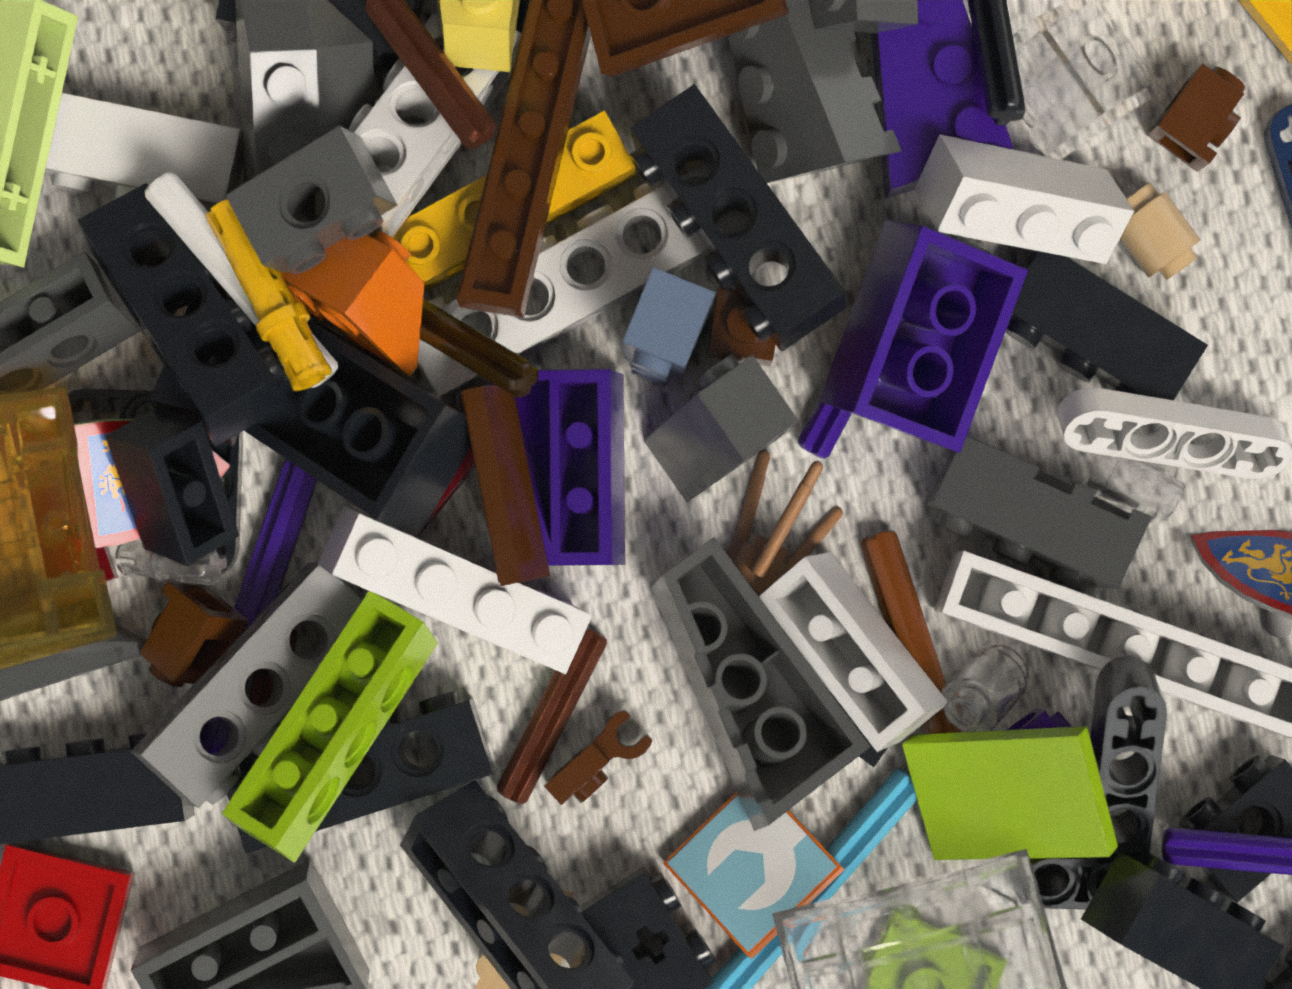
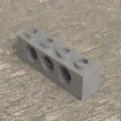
(174, 745)

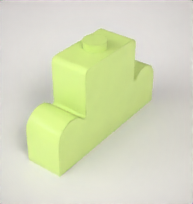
(33, 69)

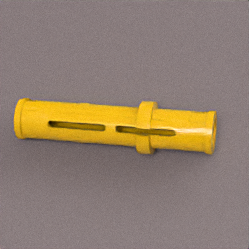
(279, 315)

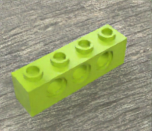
(331, 726)

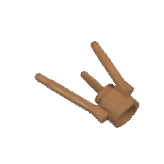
(764, 558)

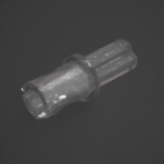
(150, 565)

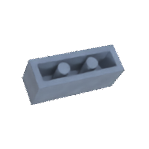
(666, 327)

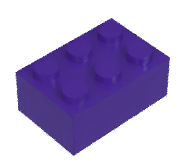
(923, 334)

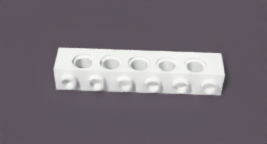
(575, 303)
(1099, 632)

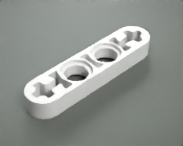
(1105, 419)

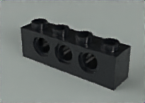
(691, 131)
(221, 396)
(460, 758)
(481, 896)

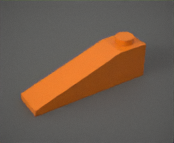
(369, 295)

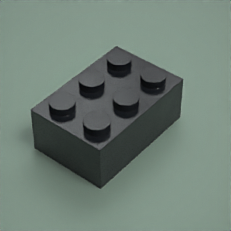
(370, 435)

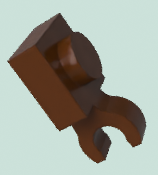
(584, 771)

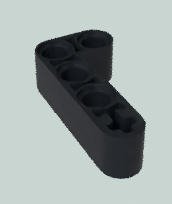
(1125, 782)

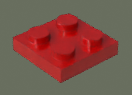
(59, 918)

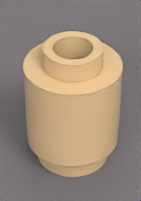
(1158, 234)

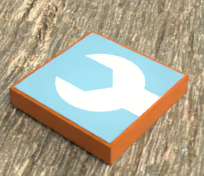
(751, 873)

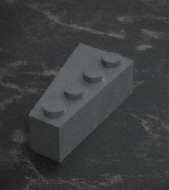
(806, 97)
(758, 692)

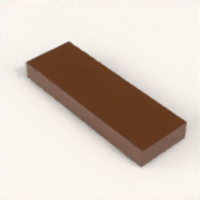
(505, 484)

